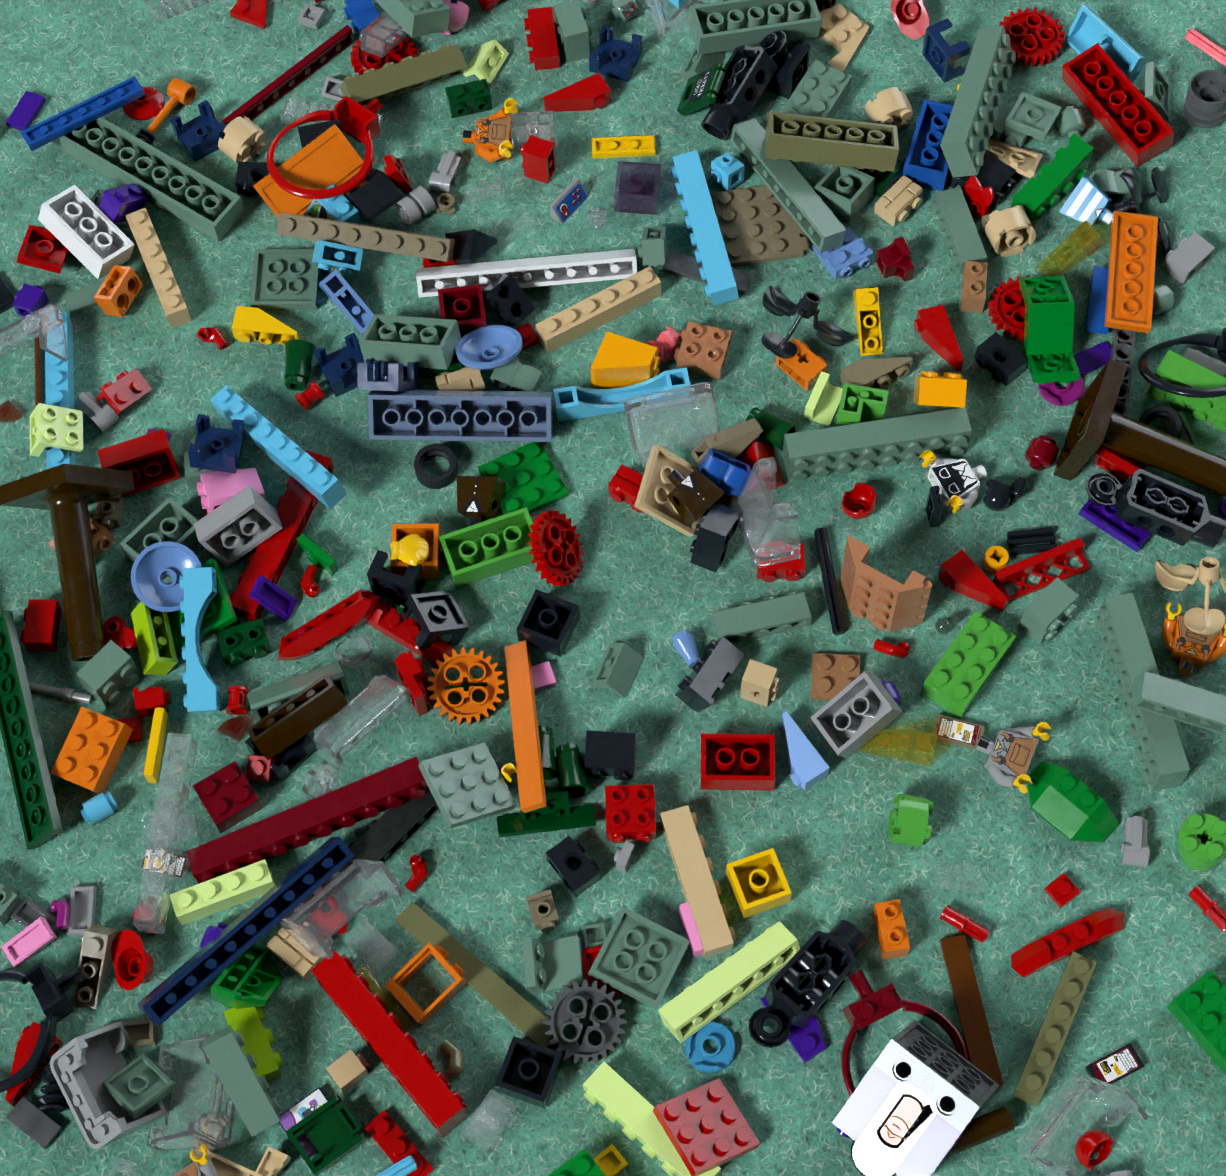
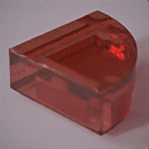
(9, 412)
(235, 727)

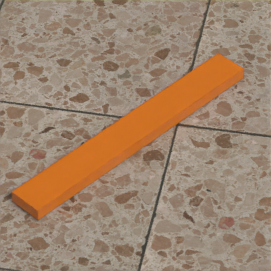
(525, 727)

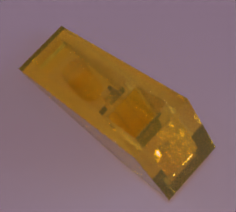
(1072, 251)
(903, 745)

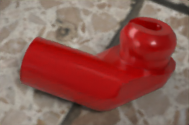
(214, 336)
(308, 583)
(900, 650)
(419, 873)

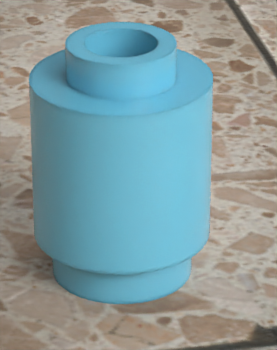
(98, 808)

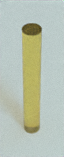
(389, 1002)

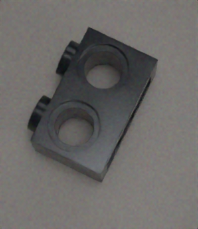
(512, 296)

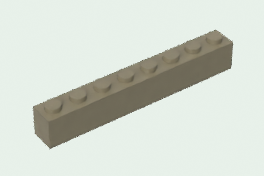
(365, 236)

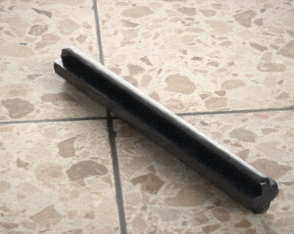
(829, 581)

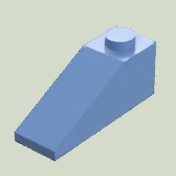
(347, 300)

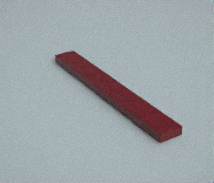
(294, 76)

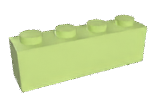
(222, 892)

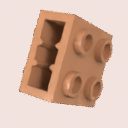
(703, 350)

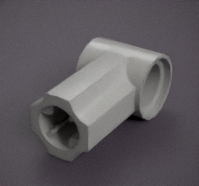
(444, 177)
(99, 414)
(1135, 845)

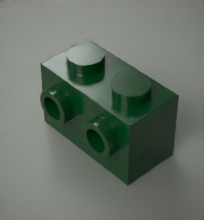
(468, 98)
(244, 642)

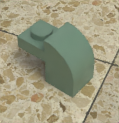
(1004, 133)

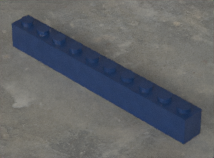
(245, 931)

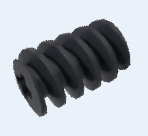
(53, 1098)

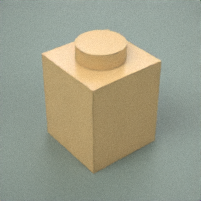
(348, 1070)

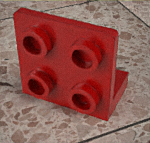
(1116, 463)

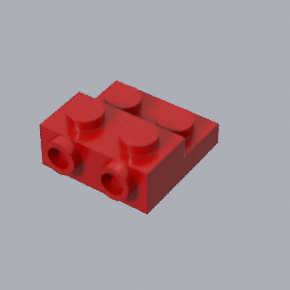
(42, 250)
(412, 677)

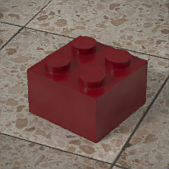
(463, 305)
(228, 796)

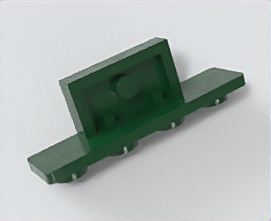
(553, 817)

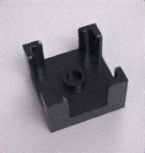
(392, 585)
(437, 616)
(289, 758)

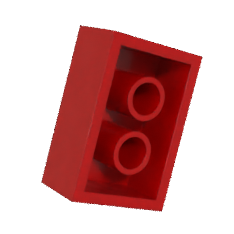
(146, 457)
(737, 762)

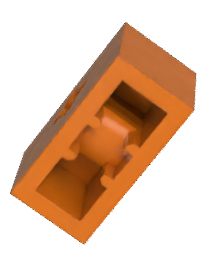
(804, 366)

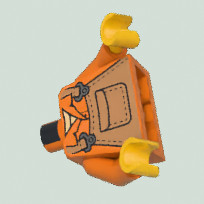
(493, 134)
(1188, 646)

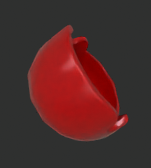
(861, 495)
(1092, 1142)

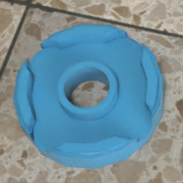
(715, 1061)

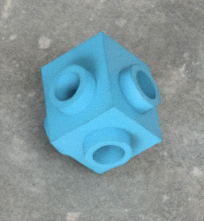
(727, 171)

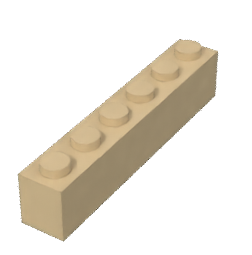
(158, 268)
(598, 309)
(696, 880)

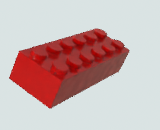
(1117, 105)

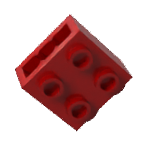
(630, 813)

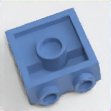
(846, 258)

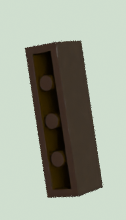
(297, 717)

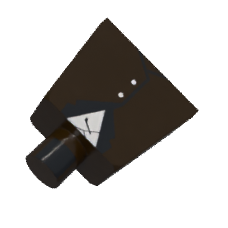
(692, 494)
(479, 497)

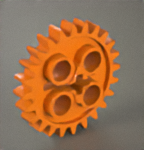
(464, 664)

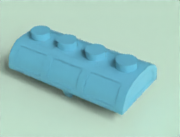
(1091, 29)

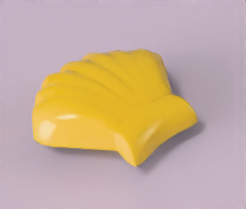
(410, 549)

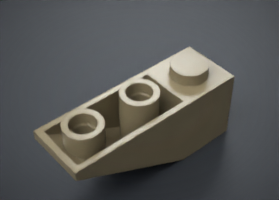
(875, 371)
(728, 441)
(94, 964)

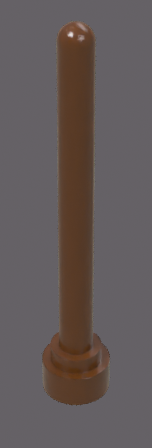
(39, 372)

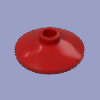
(146, 108)

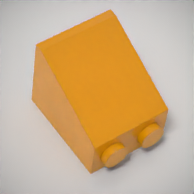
(623, 362)

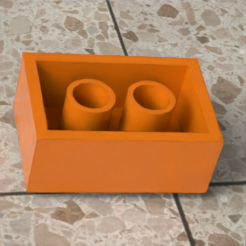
(91, 750)

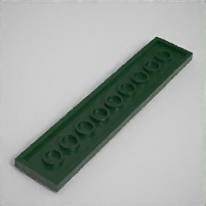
(24, 742)

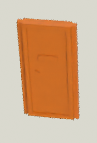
(315, 167)

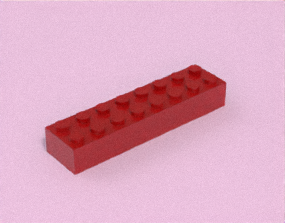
(394, 1049)

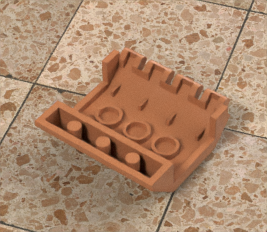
(879, 597)

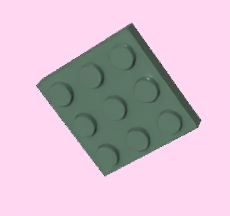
(284, 279)
(467, 785)
(639, 957)

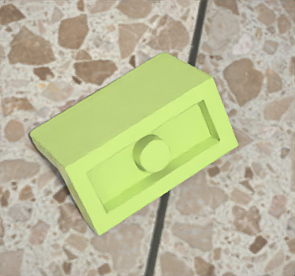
(487, 61)
(823, 401)

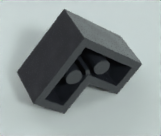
(713, 536)

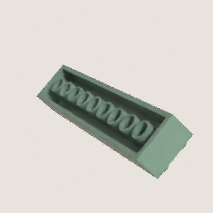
(160, 177)

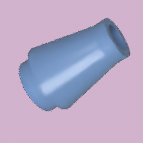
(686, 646)

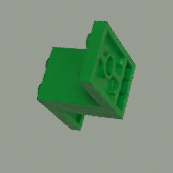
(1049, 329)

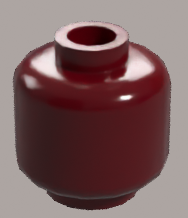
(1041, 452)

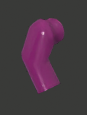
(63, 912)

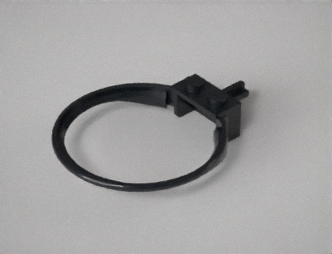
(1202, 339)
(54, 1005)

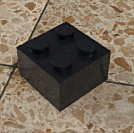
(548, 622)
(529, 1072)

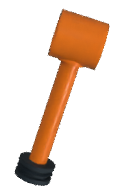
(179, 92)

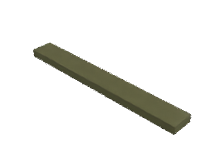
(477, 975)

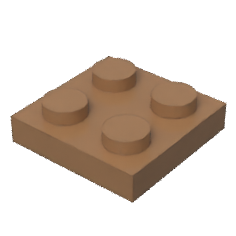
(832, 674)

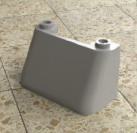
(80, 1072)

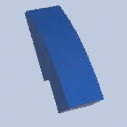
(1097, 301)

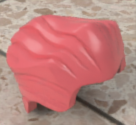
(666, 344)

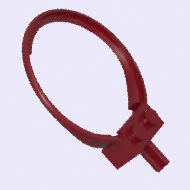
(877, 1005)

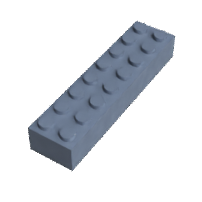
(461, 415)

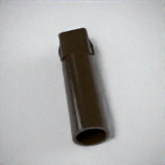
(984, 1129)

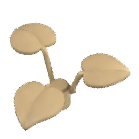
(1177, 579)

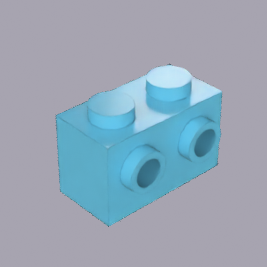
(337, 256)

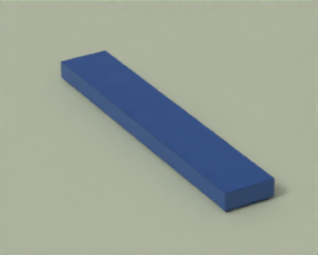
(82, 113)

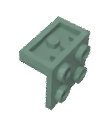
(552, 963)

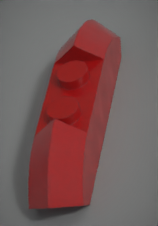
(327, 625)
(404, 632)
(1064, 941)

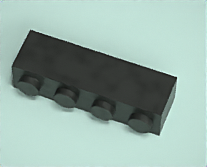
(393, 829)

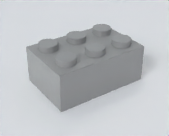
(238, 526)
(856, 714)

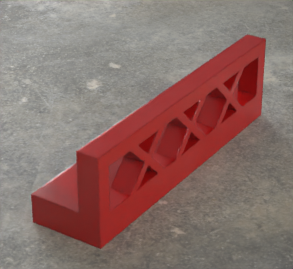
(1039, 562)

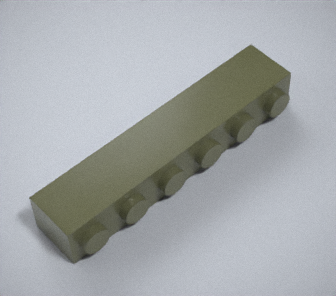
(405, 75)
(1054, 1029)

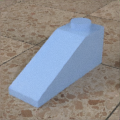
(804, 761)

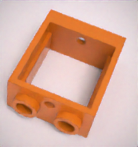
(406, 1000)

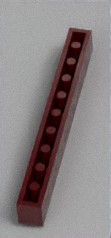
(309, 821)

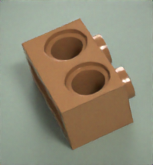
(973, 286)

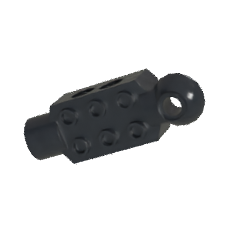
(744, 82)
(1158, 507)
(807, 983)

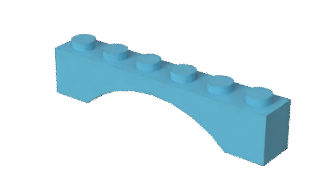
(581, 402)
(199, 590)

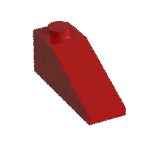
(580, 96)
(939, 335)
(969, 580)
(24, 1049)

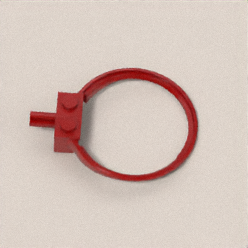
(357, 122)

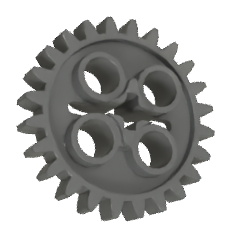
(562, 1015)

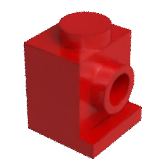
(150, 699)

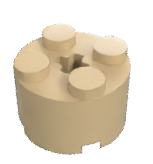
(890, 108)
(242, 140)
(1013, 227)

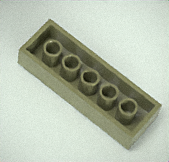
(831, 141)

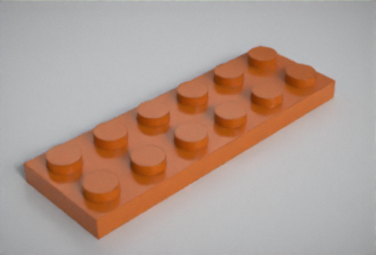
(1131, 272)

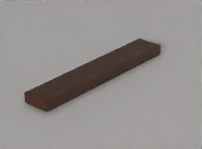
(970, 1006)

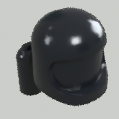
(1000, 494)

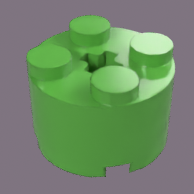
(909, 820)
(1189, 845)

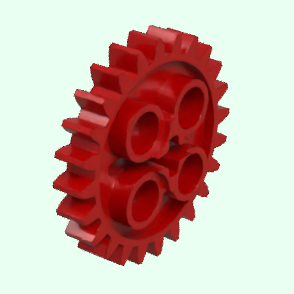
(1033, 36)
(363, 60)
(1007, 314)
(555, 548)

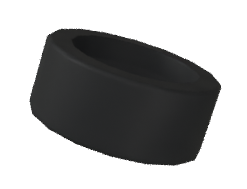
(1164, 411)
(440, 481)

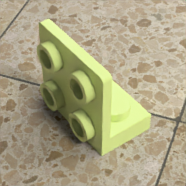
(55, 428)

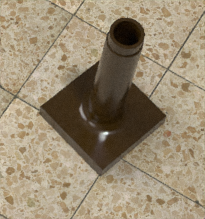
(1098, 424)
(67, 493)

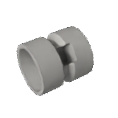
(415, 205)

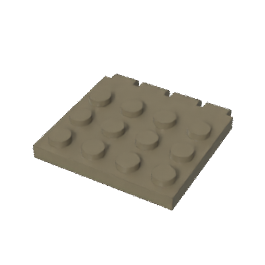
(757, 227)

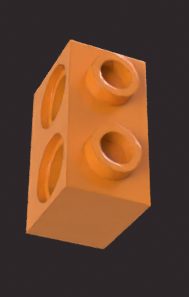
(118, 291)
(891, 929)

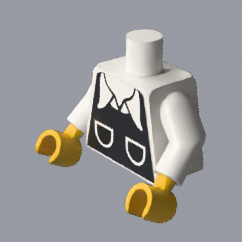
(956, 480)

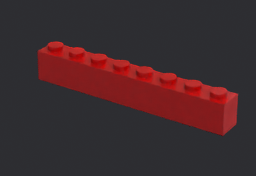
(274, 553)

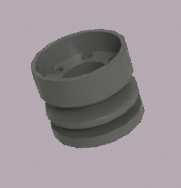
(1206, 99)

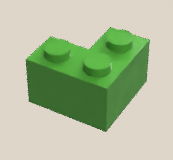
(861, 404)

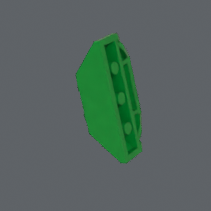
(1069, 804)
(248, 980)

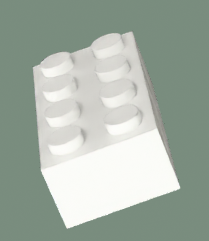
(86, 231)

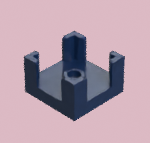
(940, 54)
(615, 57)
(200, 134)
(341, 366)
(387, 376)
(216, 447)

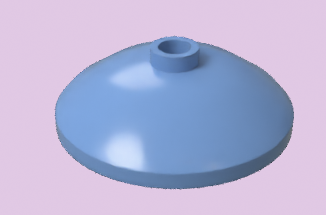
(489, 347)
(151, 567)

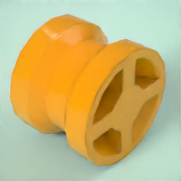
(991, 563)

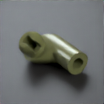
(456, 1058)

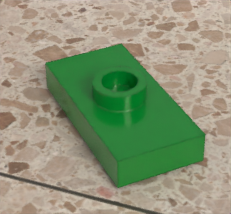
(317, 555)

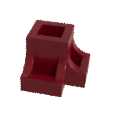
(896, 260)

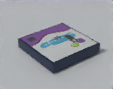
(299, 1112)

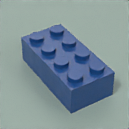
(925, 157)

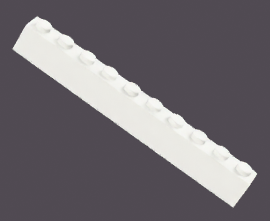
(531, 271)

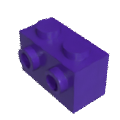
(122, 201)

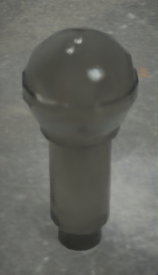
(944, 625)

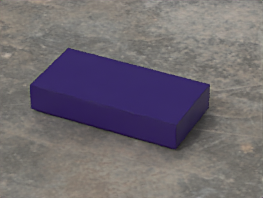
(25, 111)
(1093, 358)
(273, 598)

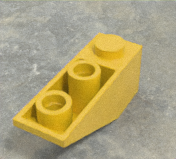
(868, 321)
(257, 325)

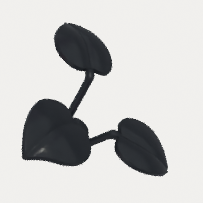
(1131, 205)
(807, 307)

